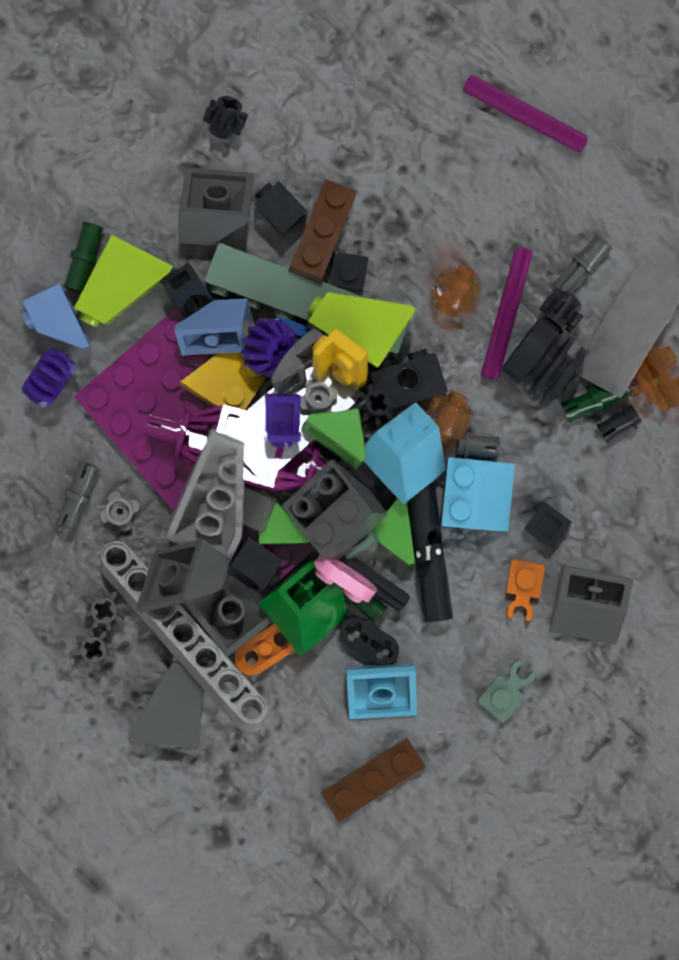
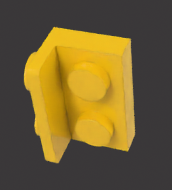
(342, 357)

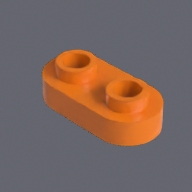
(267, 651)

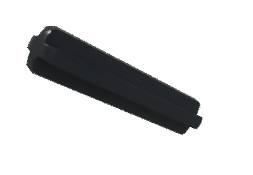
(386, 590)

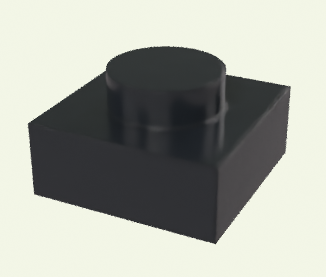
(349, 271)
(547, 525)

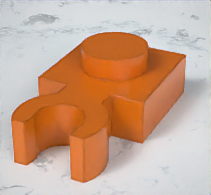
(524, 581)

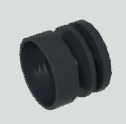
(544, 362)

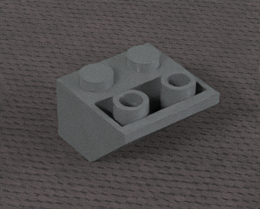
(334, 510)
(590, 604)

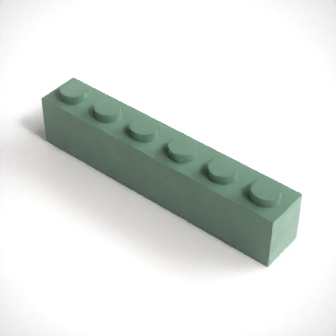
(270, 286)

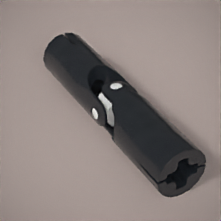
(432, 577)

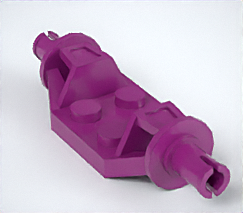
(190, 443)

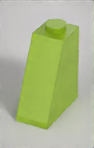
(119, 281)
(365, 321)

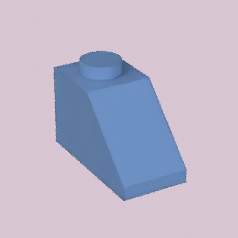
(55, 317)
(215, 328)

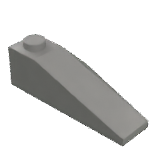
(212, 496)

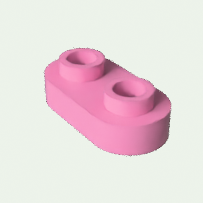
(354, 584)

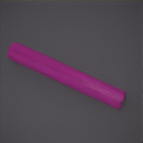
(525, 113)
(506, 313)

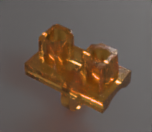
(656, 380)

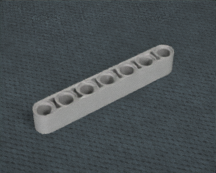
(186, 652)

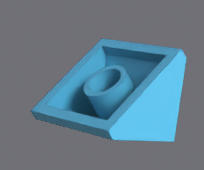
(381, 690)

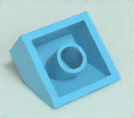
(406, 453)
(477, 494)

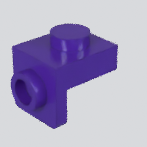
(282, 419)

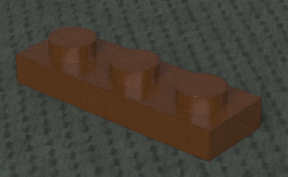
(322, 231)
(373, 779)

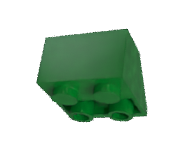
(305, 607)

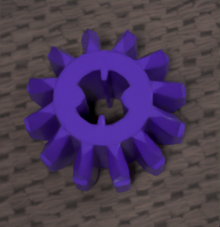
(267, 345)
(48, 378)

